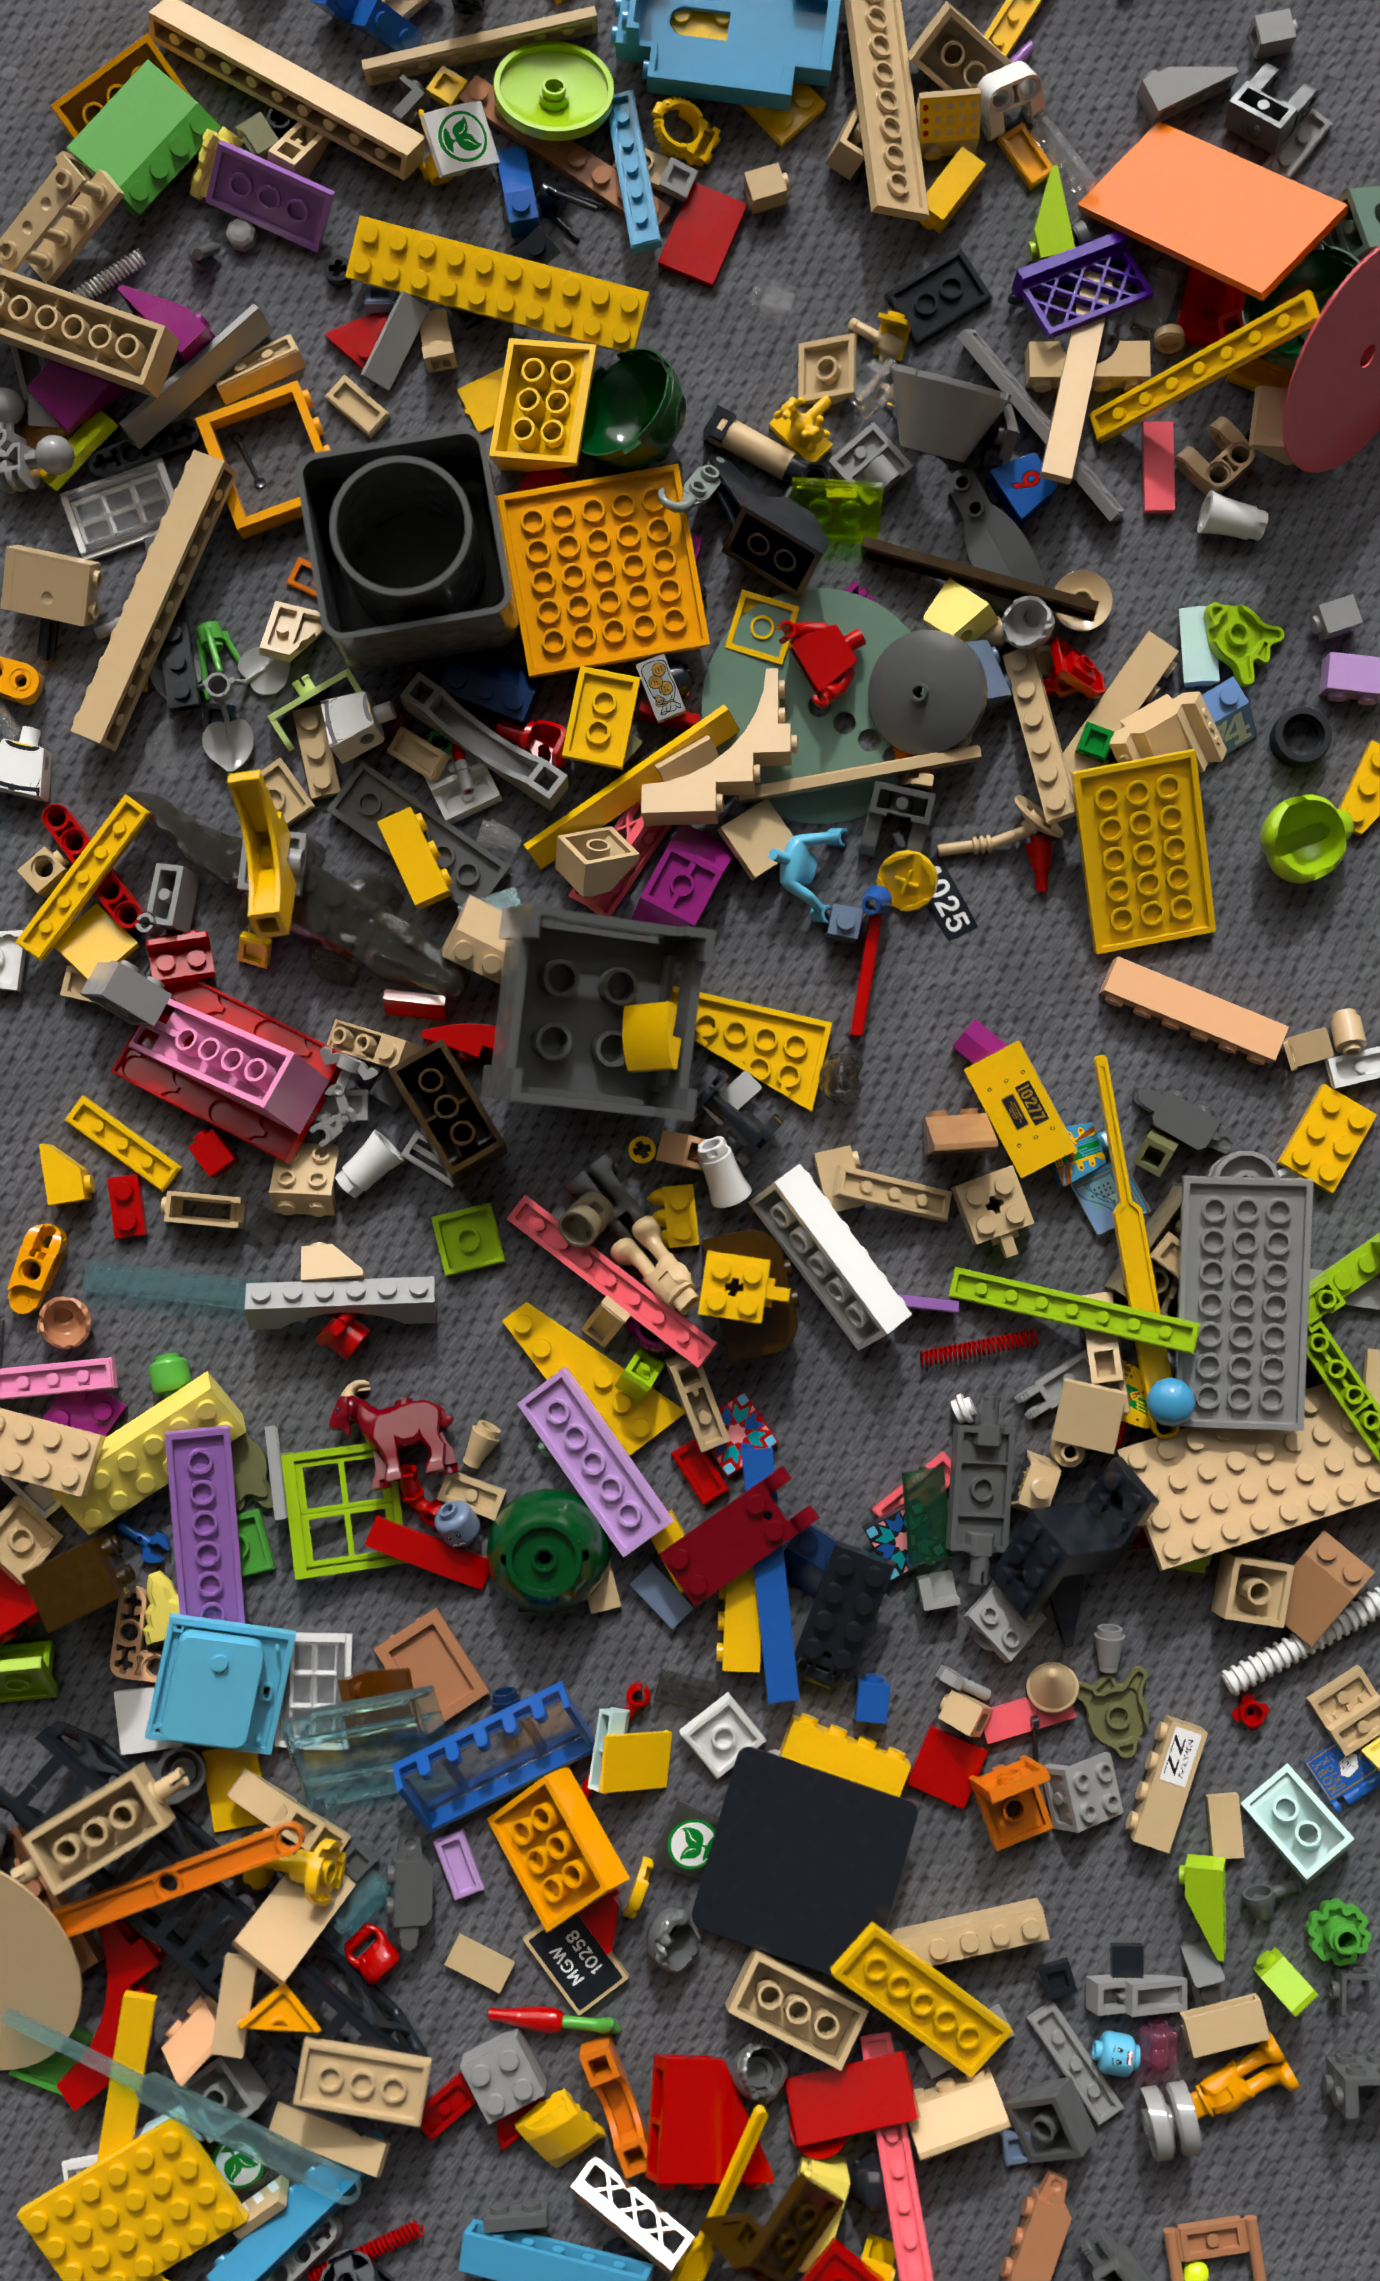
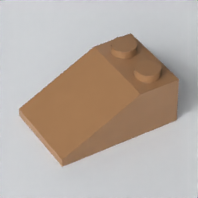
(957, 1132)
(1322, 1587)

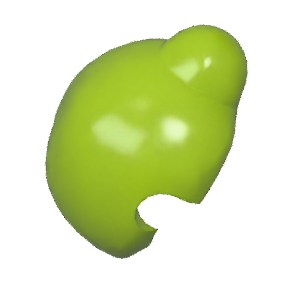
(1305, 838)

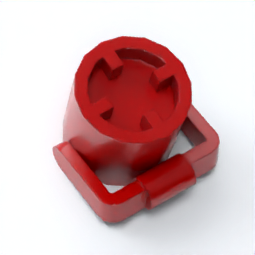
(344, 1334)

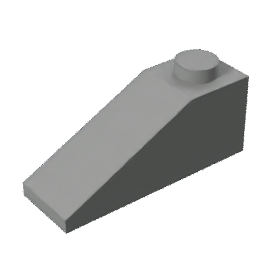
(1180, 88)

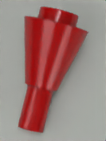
(1039, 855)

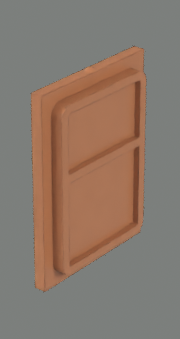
(435, 1660)

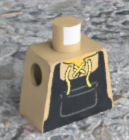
(1035, 1482)

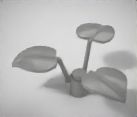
(232, 742)

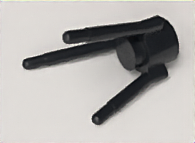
(555, 199)

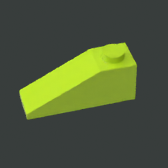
(1052, 227)
(1206, 1896)

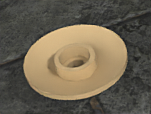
(1090, 586)

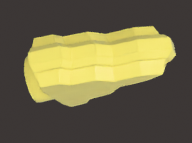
(202, 173)
(162, 1601)

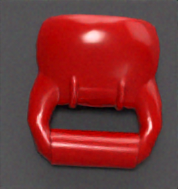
(377, 1959)

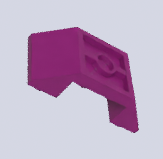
(683, 879)

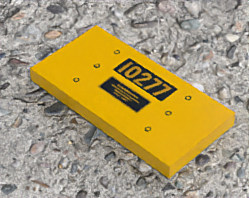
(1020, 1109)

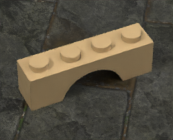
(1124, 369)

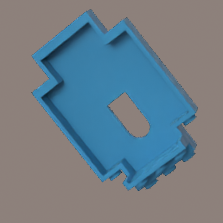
(764, 52)

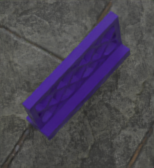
(1067, 267)

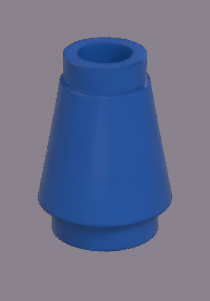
(881, 896)

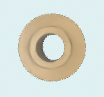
(1347, 1032)
(1057, 1453)

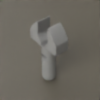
(959, 1682)

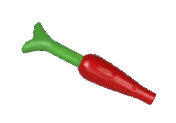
(551, 2020)

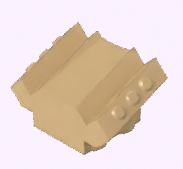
(1170, 727)

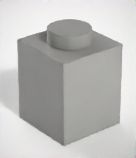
(1272, 33)
(1335, 618)

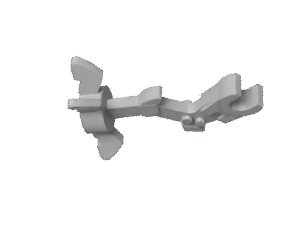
(334, 1125)

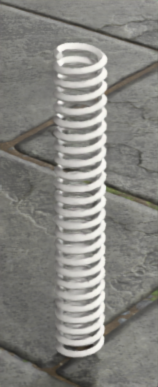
(103, 279)

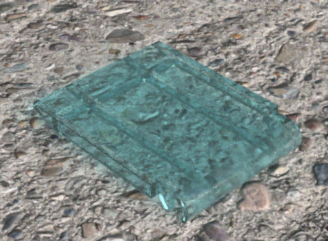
(349, 1746)

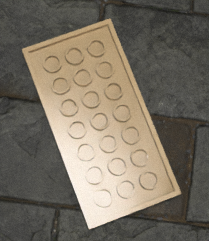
(1251, 1483)

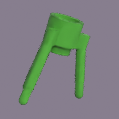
(211, 641)

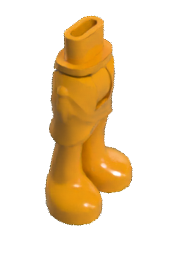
(1227, 2089)

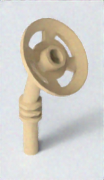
(1033, 822)

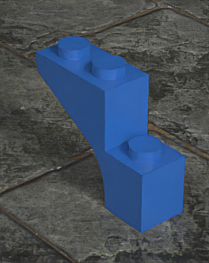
(376, 21)

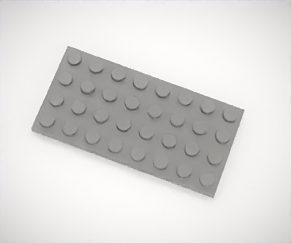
(1249, 1290)

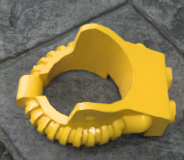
(704, 137)

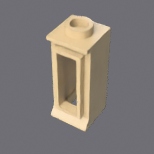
(173, 1208)

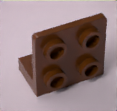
(374, 1683)

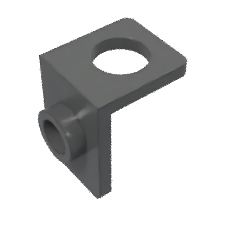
(1338, 1986)

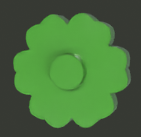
(1338, 1932)

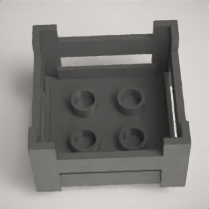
(567, 1003)

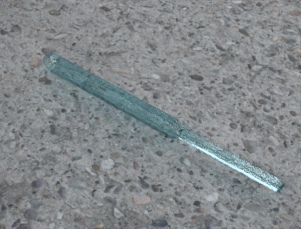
(203, 2115)

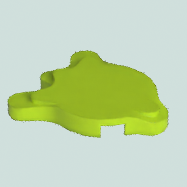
(1240, 638)

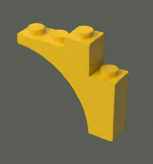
(267, 849)

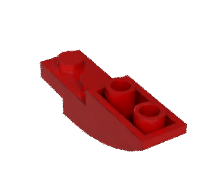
(465, 1039)

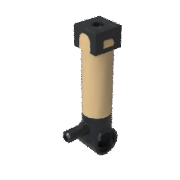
(773, 458)

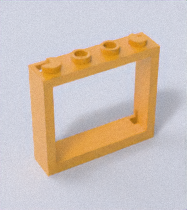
(208, 423)

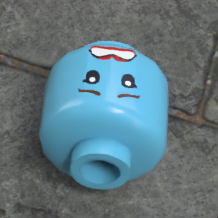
(1116, 2054)

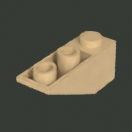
(370, 1045)

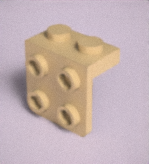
(306, 1182)

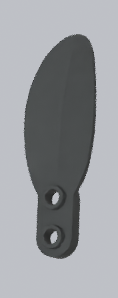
(992, 536)

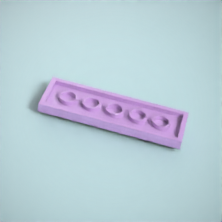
(595, 1462)

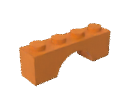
(622, 2111)

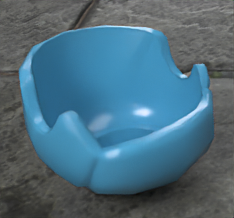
(1170, 1402)

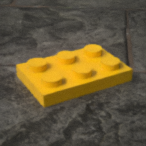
(601, 717)
(1327, 1138)

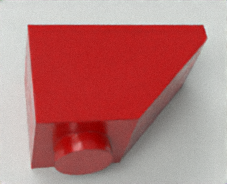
(602, 1919)

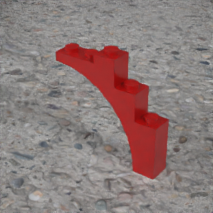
(126, 1962)

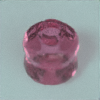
(1158, 2044)

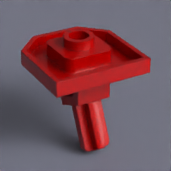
(1072, 672)

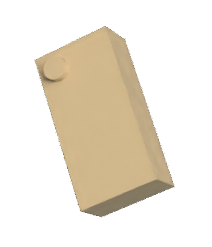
(796, 2008)

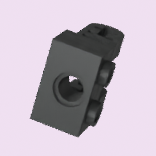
(1261, 117)
(900, 802)

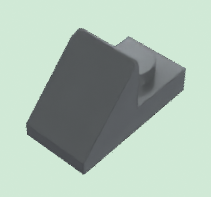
(1203, 1973)

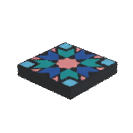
(889, 1539)

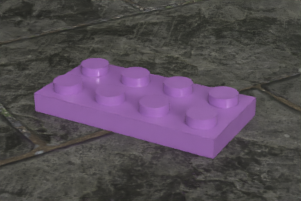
(269, 196)

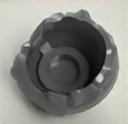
(672, 1939)
(759, 2071)

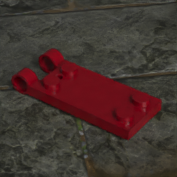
(734, 1539)

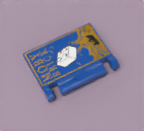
(1343, 1775)

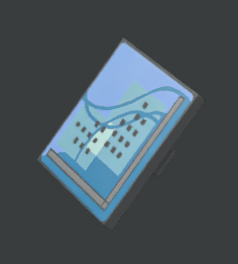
(1099, 1198)

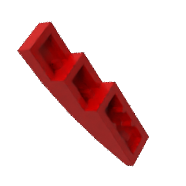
(428, 1552)

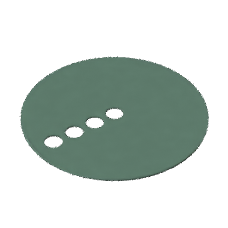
(739, 682)

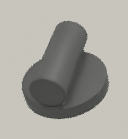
(202, 255)

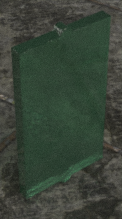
(925, 1514)

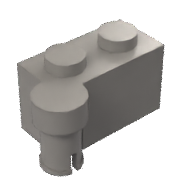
(170, 899)

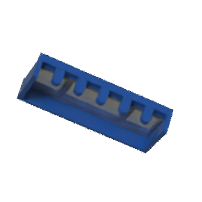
(493, 1757)

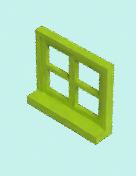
(300, 1515)

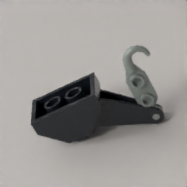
(767, 532)

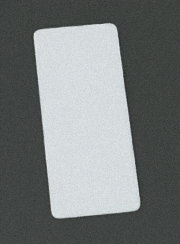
(738, 1092)

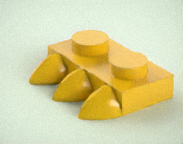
(677, 1216)

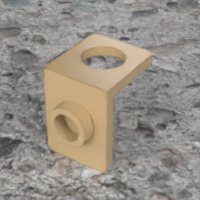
(1308, 1047)

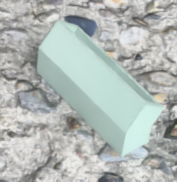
(1199, 662)
(609, 1722)

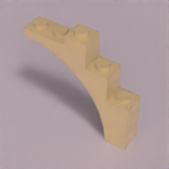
(699, 795)

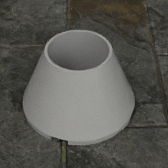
(942, 412)

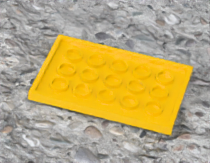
(1144, 851)
(135, 2210)

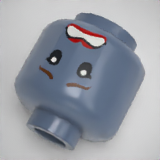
(457, 1523)

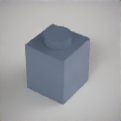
(844, 923)

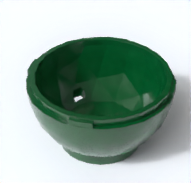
(552, 1524)

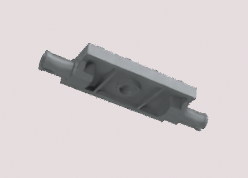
(981, 1489)

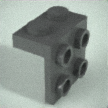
(1344, 2076)

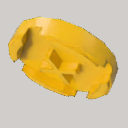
(909, 879)

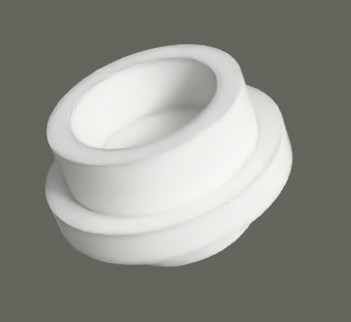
(963, 1409)

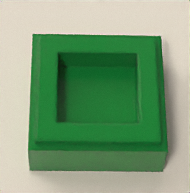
(1094, 742)

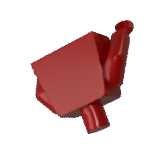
(823, 656)

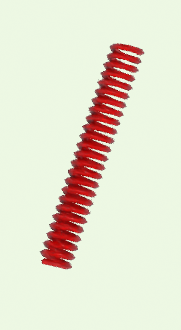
(993, 1340)
(379, 2243)

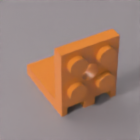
(1008, 1783)

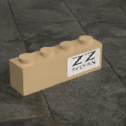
(1166, 1783)

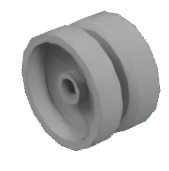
(1243, 1165)
(1170, 2121)

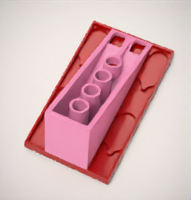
(230, 1068)

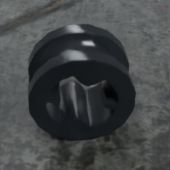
(331, 265)

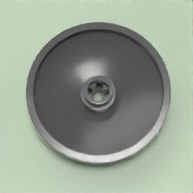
(952, 692)

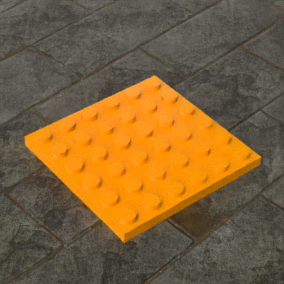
(603, 571)

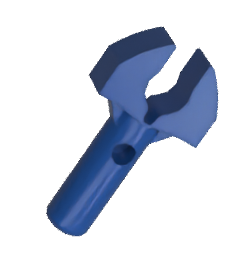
(145, 1541)

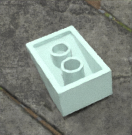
(1297, 1823)

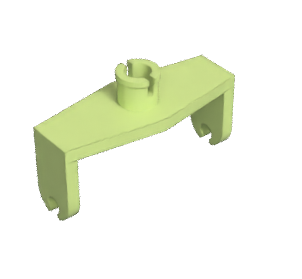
(306, 693)

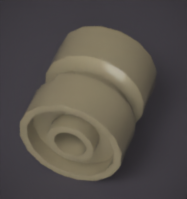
(586, 1219)

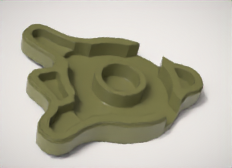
(250, 1472)
(1117, 1710)

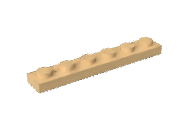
(1040, 735)

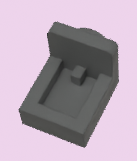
(414, 100)

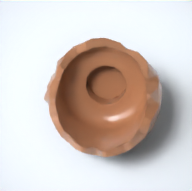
(64, 1322)

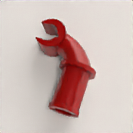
(413, 1494)

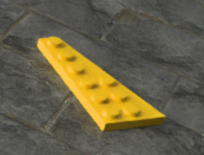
(768, 1043)
(555, 1347)

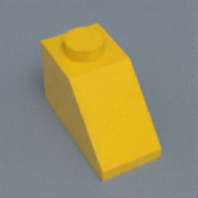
(64, 1178)

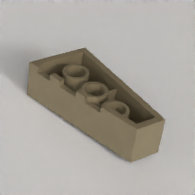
(1165, 1219)

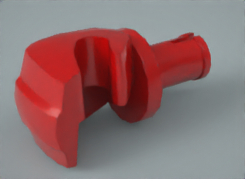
(537, 738)

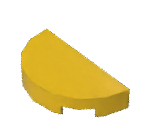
(639, 1888)

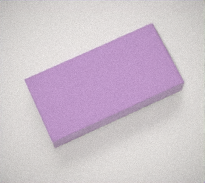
(459, 1864)

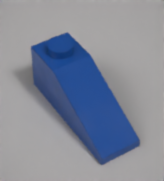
(518, 191)

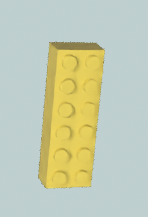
(135, 1455)

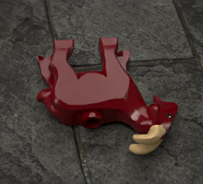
(395, 1430)

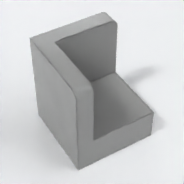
(937, 1590)

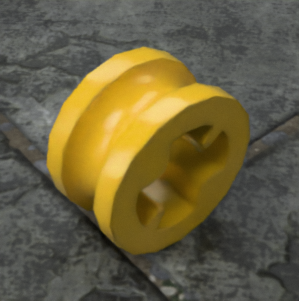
(646, 1141)

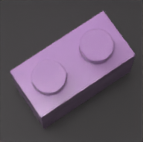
(1350, 678)

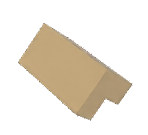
(1224, 2025)

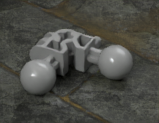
(20, 462)

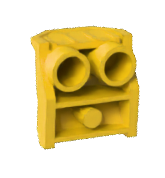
(559, 2128)

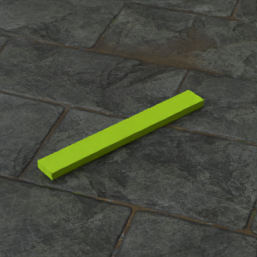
(1075, 1310)

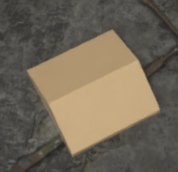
(827, 369)

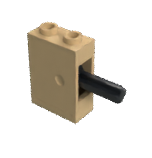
(50, 588)

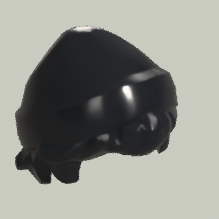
(867, 2182)

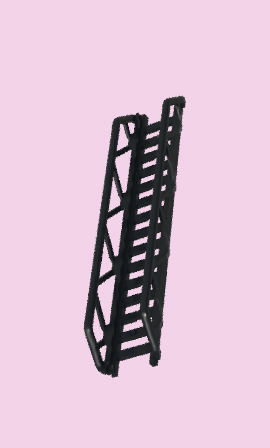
(95, 1775)

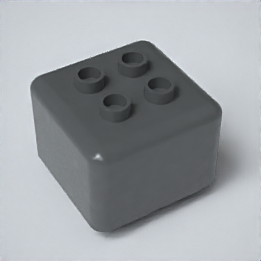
(408, 549)

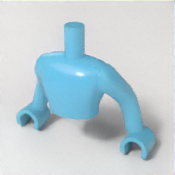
(800, 865)

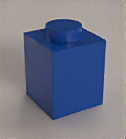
(871, 1699)

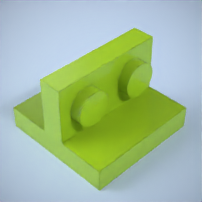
(27, 1671)

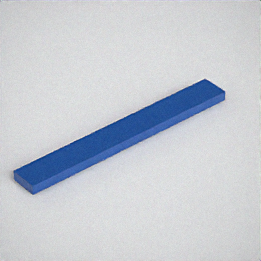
(772, 1596)

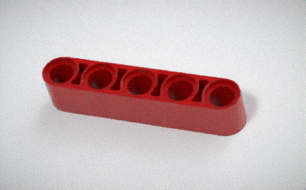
(65, 836)

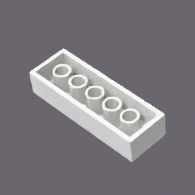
(830, 1258)

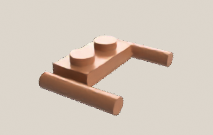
(1214, 2239)

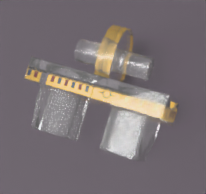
(878, 390)

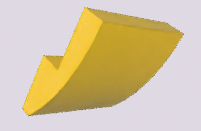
(649, 1037)

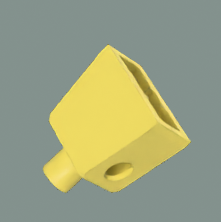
(959, 613)

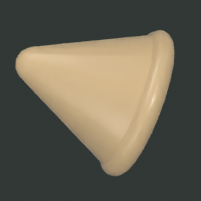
(1052, 1687)

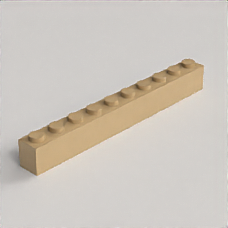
(287, 87)
(154, 600)

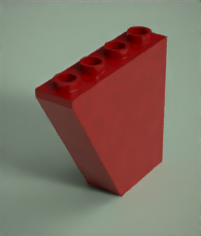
(697, 2124)

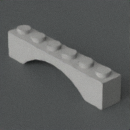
(448, 718)
(282, 1303)

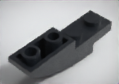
(534, 247)

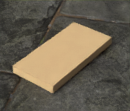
(287, 1927)
(362, 2081)

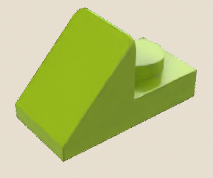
(639, 1375)

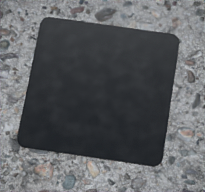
(801, 1860)

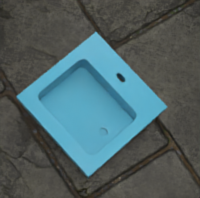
(215, 1684)

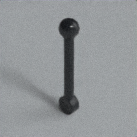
(259, 482)
(1035, 1724)

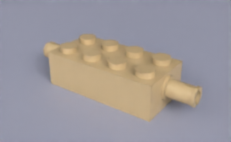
(99, 1828)

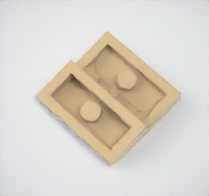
(1348, 1709)

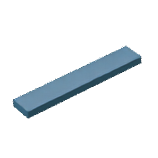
(633, 174)

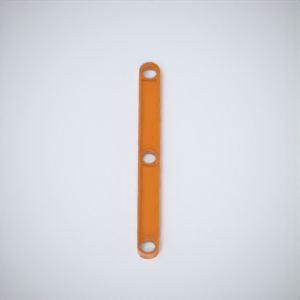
(190, 1876)

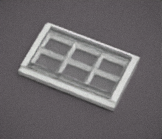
(118, 509)
(314, 1674)

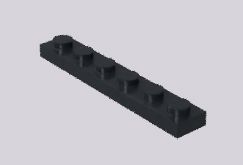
(179, 660)

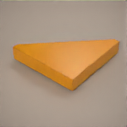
(279, 2012)

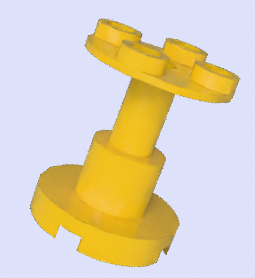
(317, 1870)

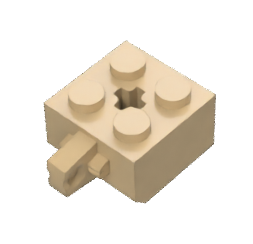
(1009, 1216)

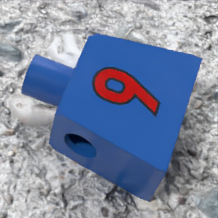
(1020, 488)

